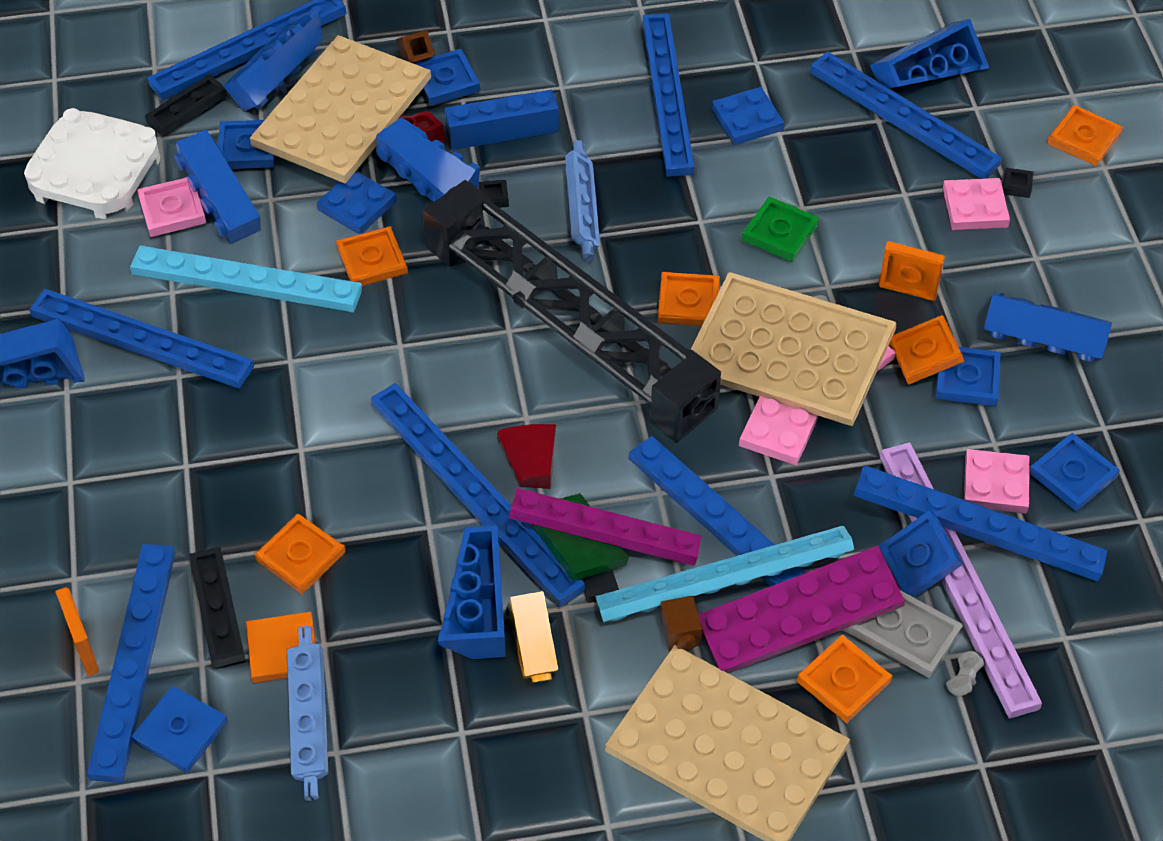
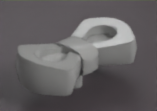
(962, 683)

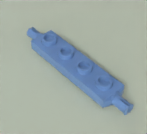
(582, 200)
(307, 713)

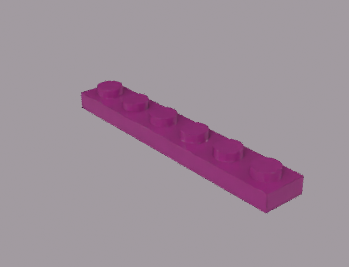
(605, 526)

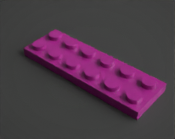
(800, 610)

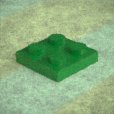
(780, 229)

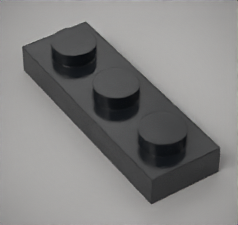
(186, 105)

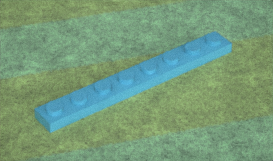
(246, 278)
(723, 573)

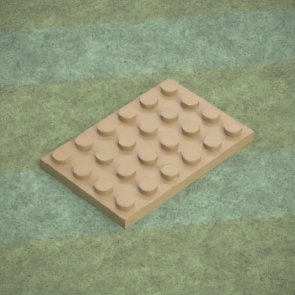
(340, 108)
(793, 347)
(727, 746)

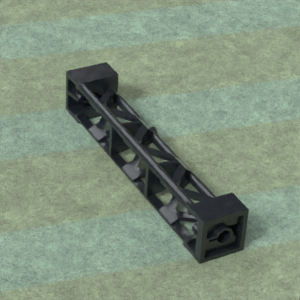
(677, 400)

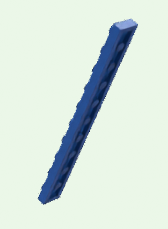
(476, 493)

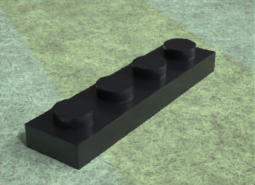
(217, 607)

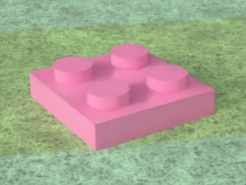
(976, 204)
(170, 207)
(778, 430)
(997, 480)

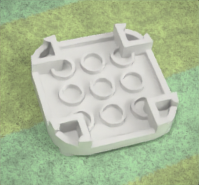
(92, 162)

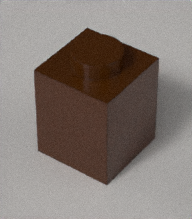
(415, 46)
(681, 623)

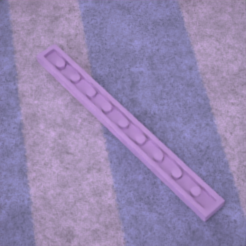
(974, 606)

